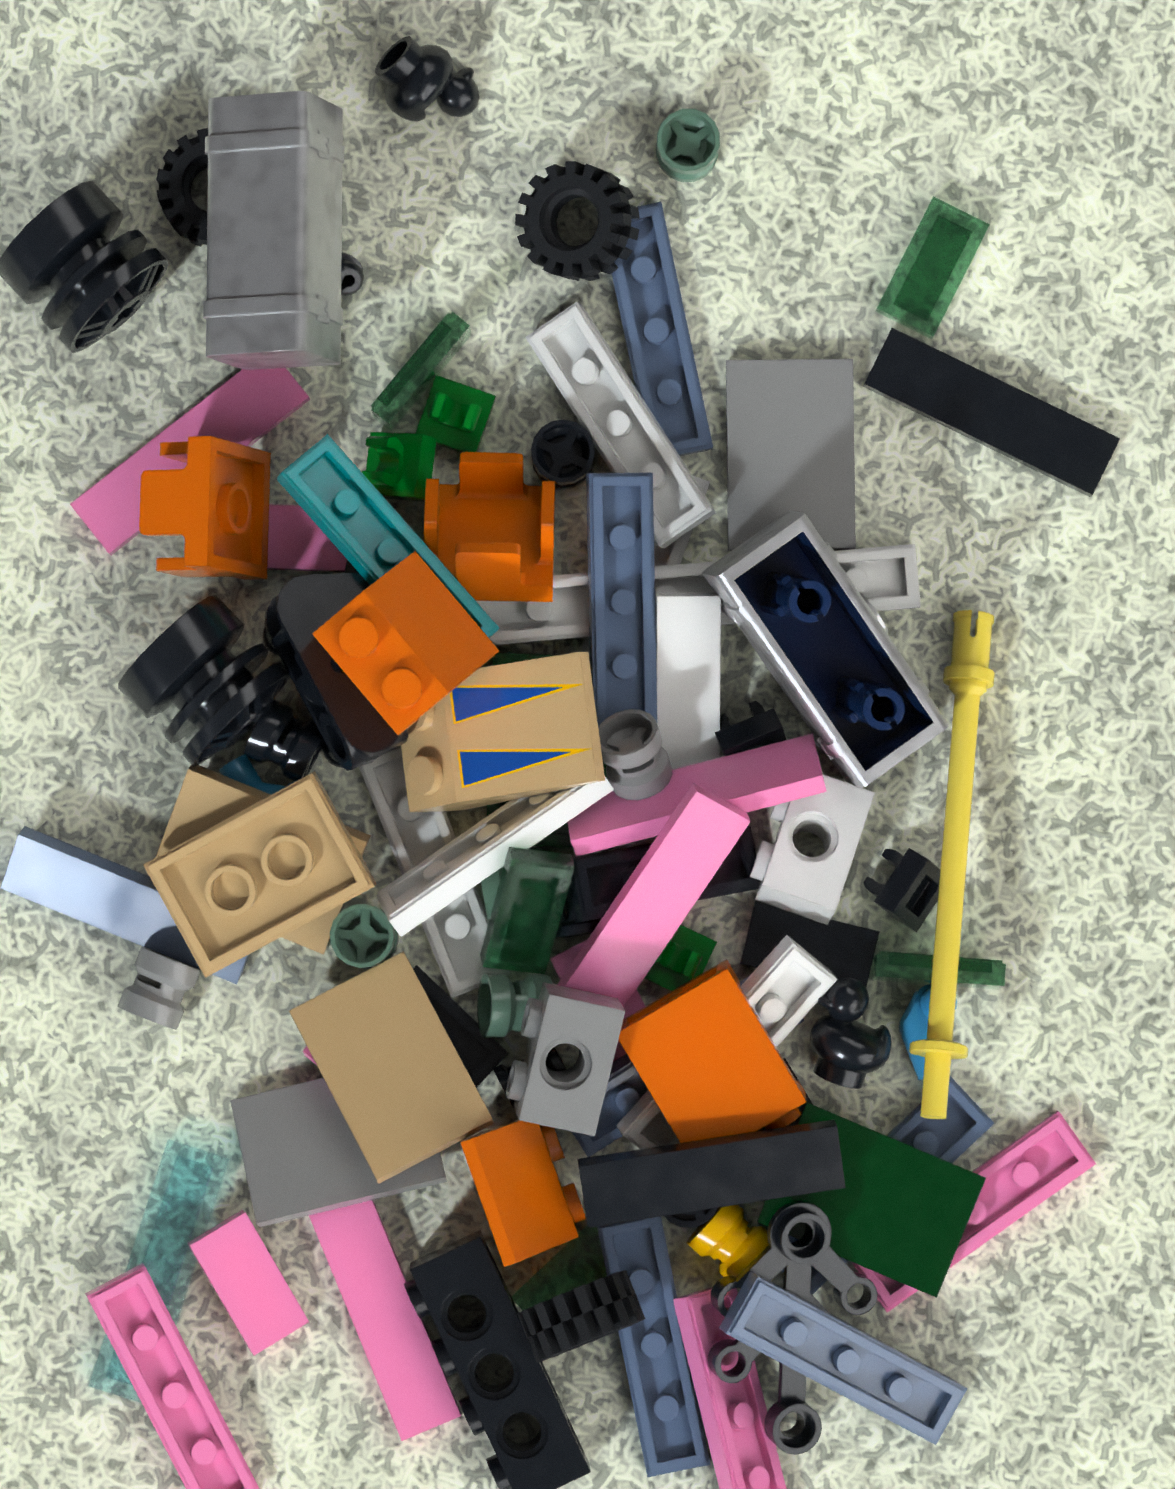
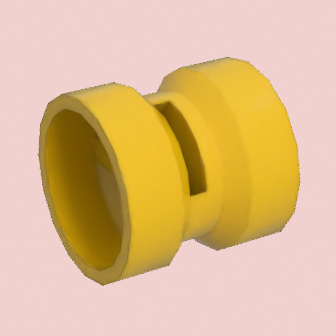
(729, 1240)

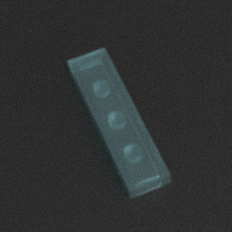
(174, 1215)

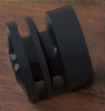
(71, 255)
(204, 680)

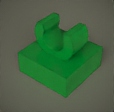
(456, 415)
(400, 464)
(681, 959)

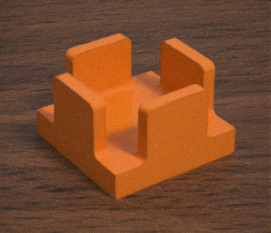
(214, 504)
(493, 528)

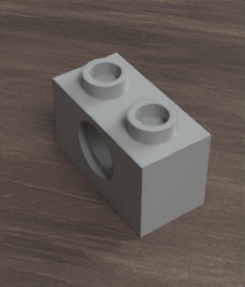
(573, 1096)

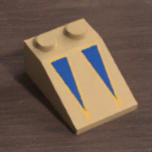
(506, 736)

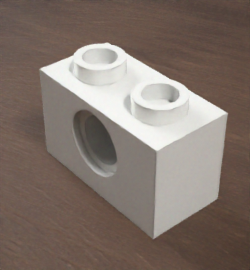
(807, 883)

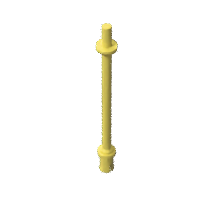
(968, 680)

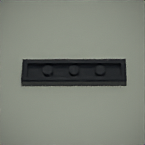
(991, 412)
(711, 1173)

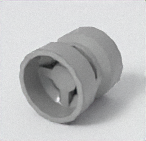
(634, 754)
(155, 1002)

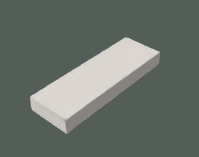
(688, 675)

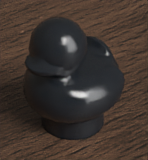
(420, 76)
(843, 1045)

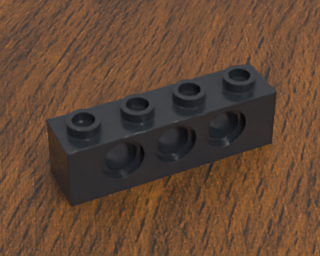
(470, 1269)

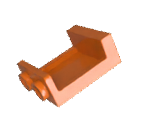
(711, 1060)

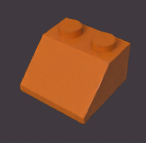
(405, 642)
(522, 1189)

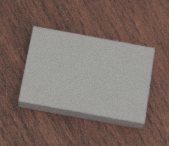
(790, 446)
(306, 1158)

